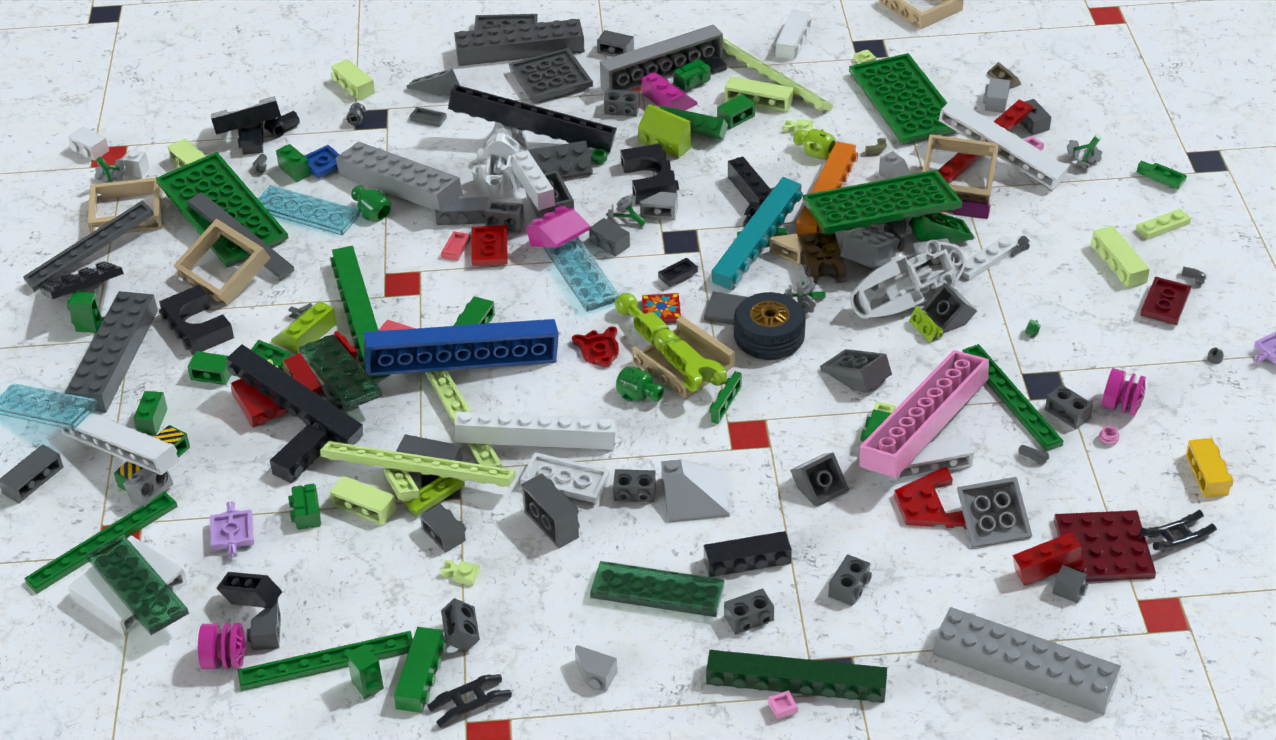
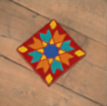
(663, 305)

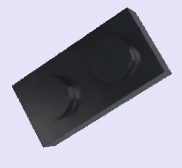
(678, 272)

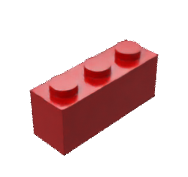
(1047, 558)

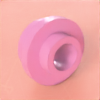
(1109, 435)

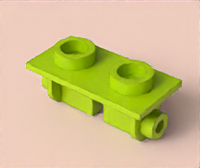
(925, 324)

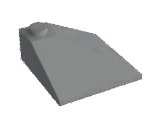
(693, 491)
(994, 512)

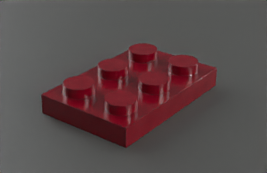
(1166, 300)

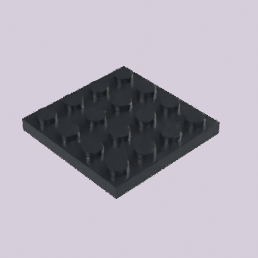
(85, 278)

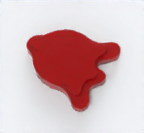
(598, 348)

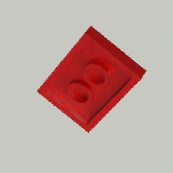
(489, 245)

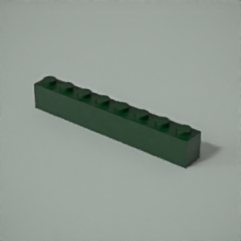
(796, 675)

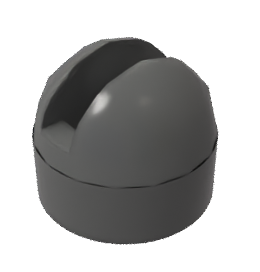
(1215, 359)

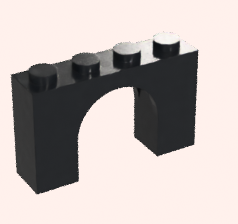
(227, 121)
(650, 159)
(196, 336)

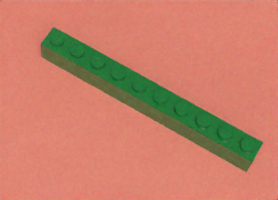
(355, 296)

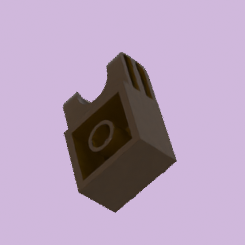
(822, 257)

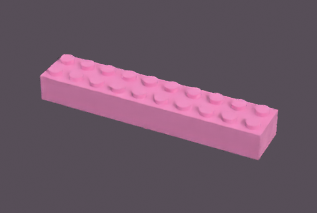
(923, 413)

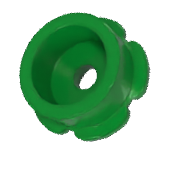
(599, 156)
(1032, 327)

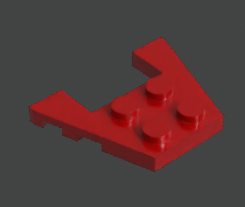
(921, 504)

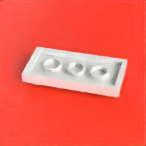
(571, 477)

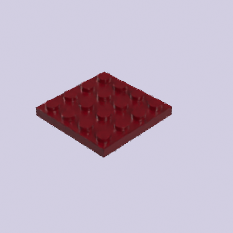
(1109, 544)

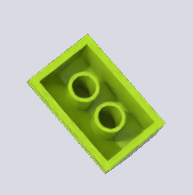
(665, 128)
(307, 327)

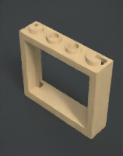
(927, 17)
(966, 146)
(126, 189)
(239, 279)

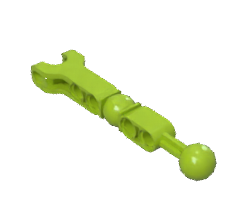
(676, 351)

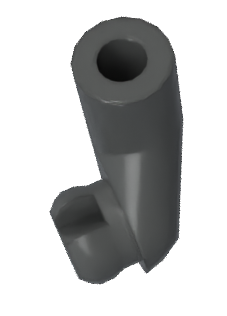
(259, 164)
(1194, 273)
(1038, 456)

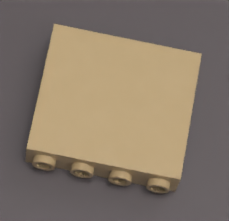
(703, 343)

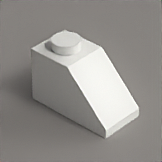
(136, 163)

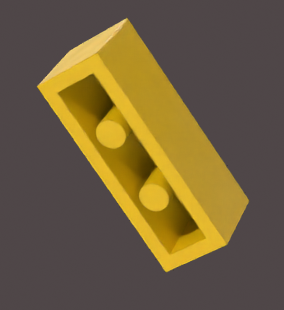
(1209, 467)

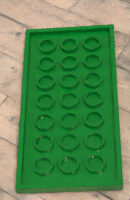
(902, 97)
(225, 188)
(881, 201)

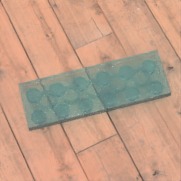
(308, 210)
(583, 274)
(45, 406)

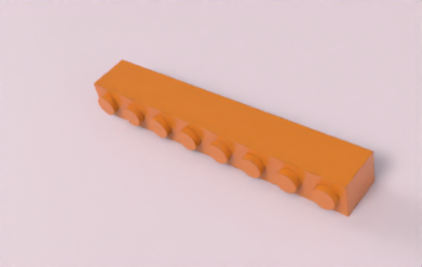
(831, 177)

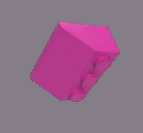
(665, 93)
(556, 228)

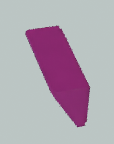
(973, 209)

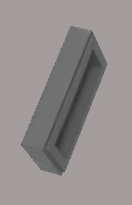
(428, 116)

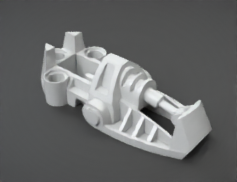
(497, 154)
(902, 283)

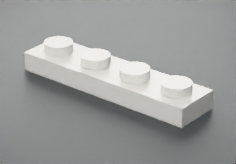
(988, 257)

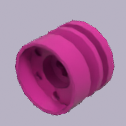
(1124, 392)
(214, 646)

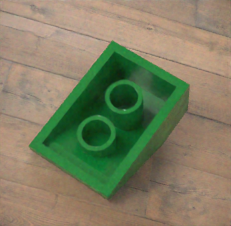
(940, 226)

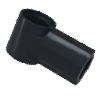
(279, 125)

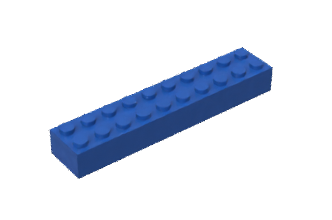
(460, 347)

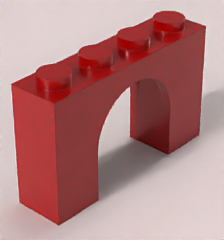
(261, 408)

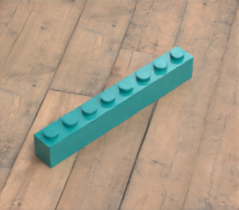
(756, 233)

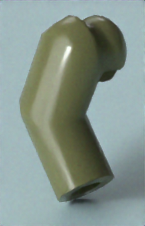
(878, 148)

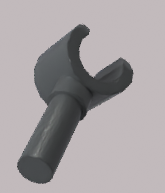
(1023, 243)
(298, 311)

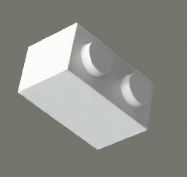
(88, 143)

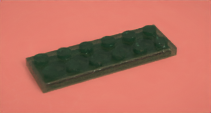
(340, 372)
(137, 584)
(657, 588)

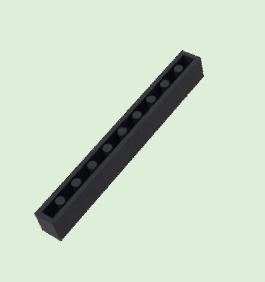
(531, 118)

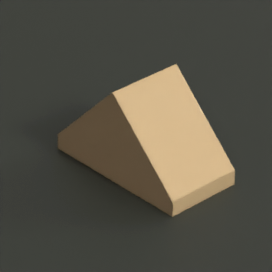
(787, 247)

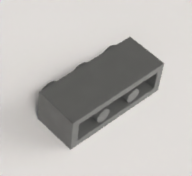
(463, 211)
(430, 448)
(30, 473)

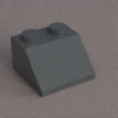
(949, 308)
(820, 478)

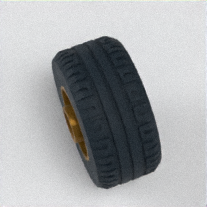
(769, 325)

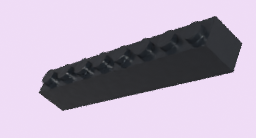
(293, 396)

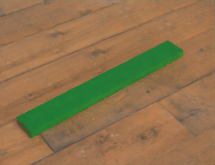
(1018, 403)
(77, 556)
(320, 661)

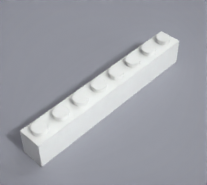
(1011, 147)
(534, 430)
(125, 443)

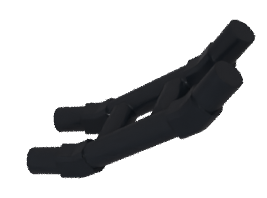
(1182, 525)
(462, 708)

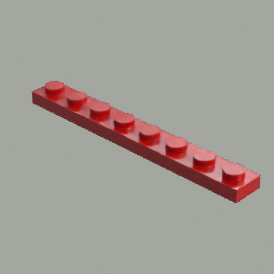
(962, 161)

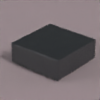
(716, 65)

